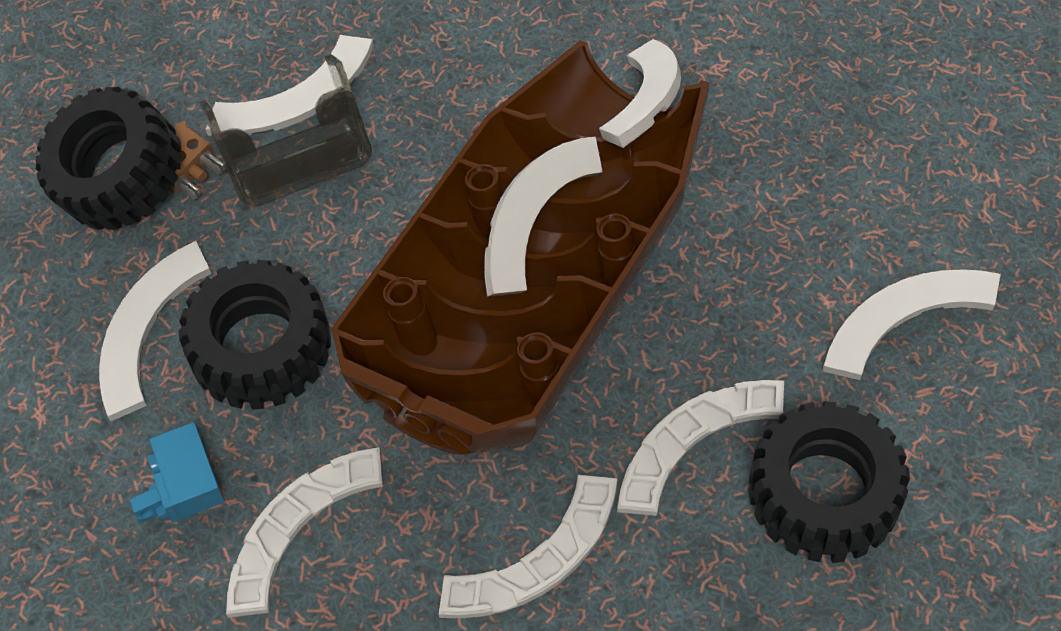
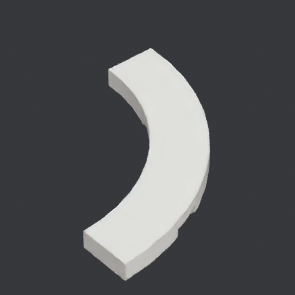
(656, 94)
(298, 102)
(521, 205)
(900, 303)
(132, 322)
(685, 428)
(283, 519)
(543, 567)

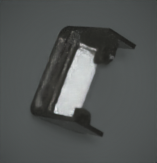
(299, 159)

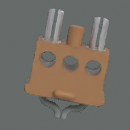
(195, 157)

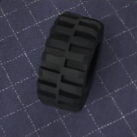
(83, 135)
(263, 374)
(818, 527)

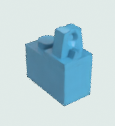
(181, 476)

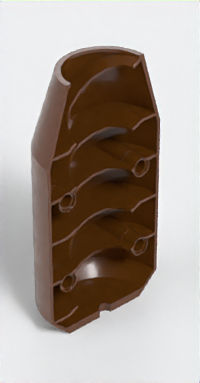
(490, 369)

